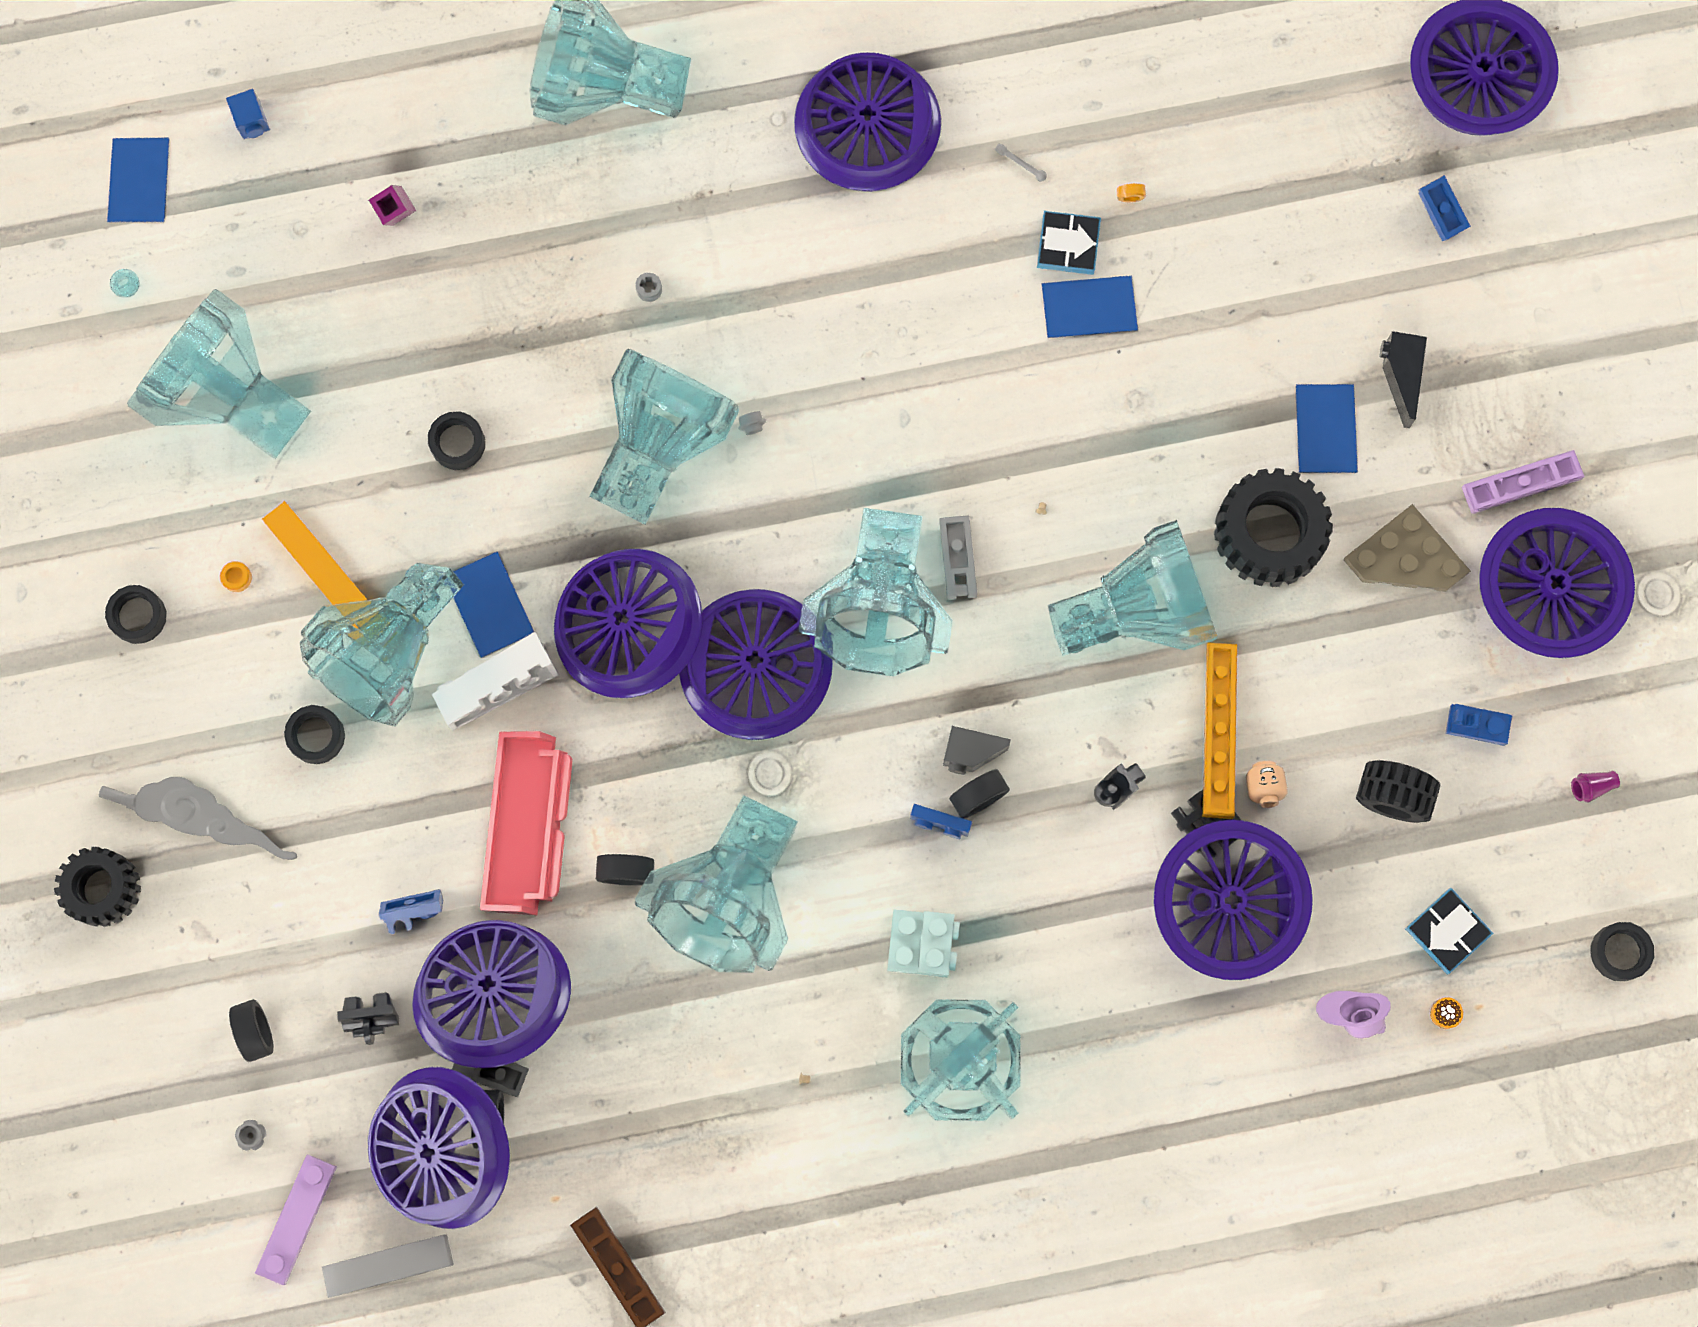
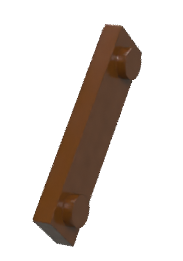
(617, 1268)

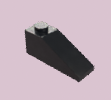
(1403, 370)

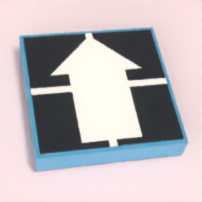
(1068, 242)
(1449, 931)

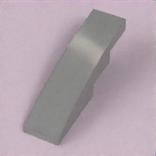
(387, 1265)

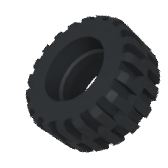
(1290, 495)

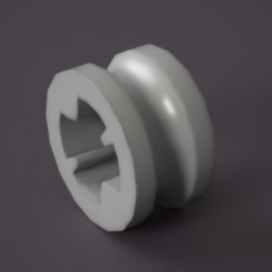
(654, 294)

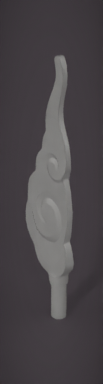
(193, 812)

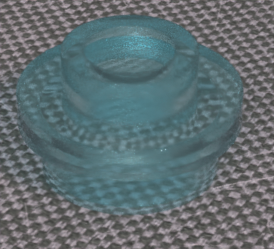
(126, 290)

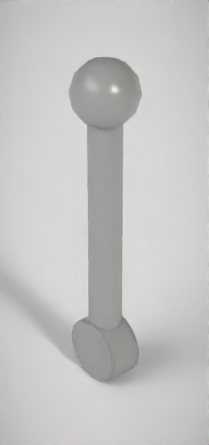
(1002, 150)

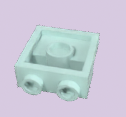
(922, 943)

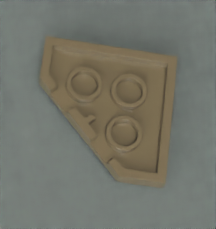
(1407, 555)

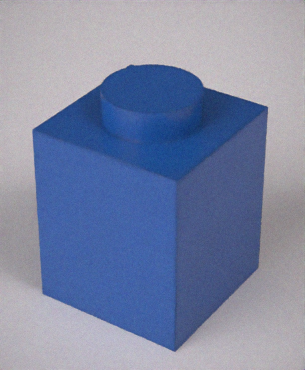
(248, 114)

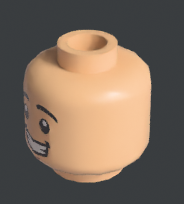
(1266, 784)

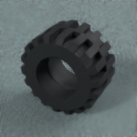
(1398, 791)
(76, 875)

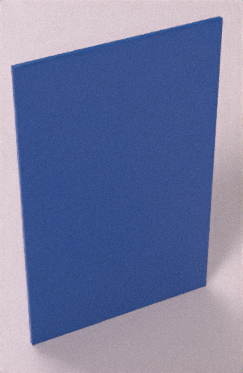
(138, 180)
(1089, 306)
(1326, 428)
(490, 605)

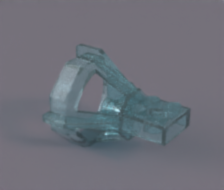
(591, 51)
(230, 389)
(651, 444)
(884, 583)
(1128, 604)
(378, 661)
(730, 885)
(961, 1059)

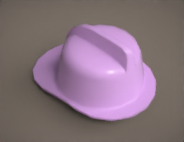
(1358, 1012)

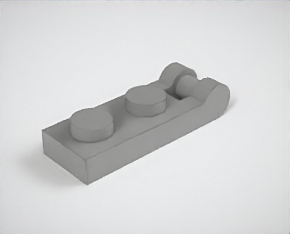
(958, 556)

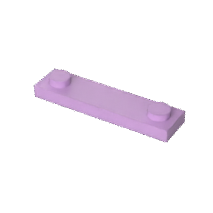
(1522, 482)
(295, 1220)

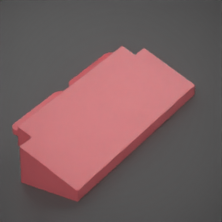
(524, 823)

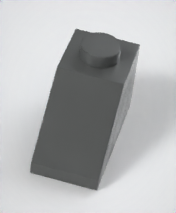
(972, 749)
(506, 1078)

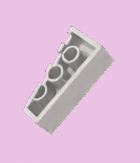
(495, 682)

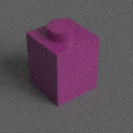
(392, 205)

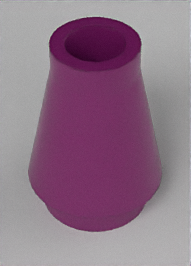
(1593, 785)

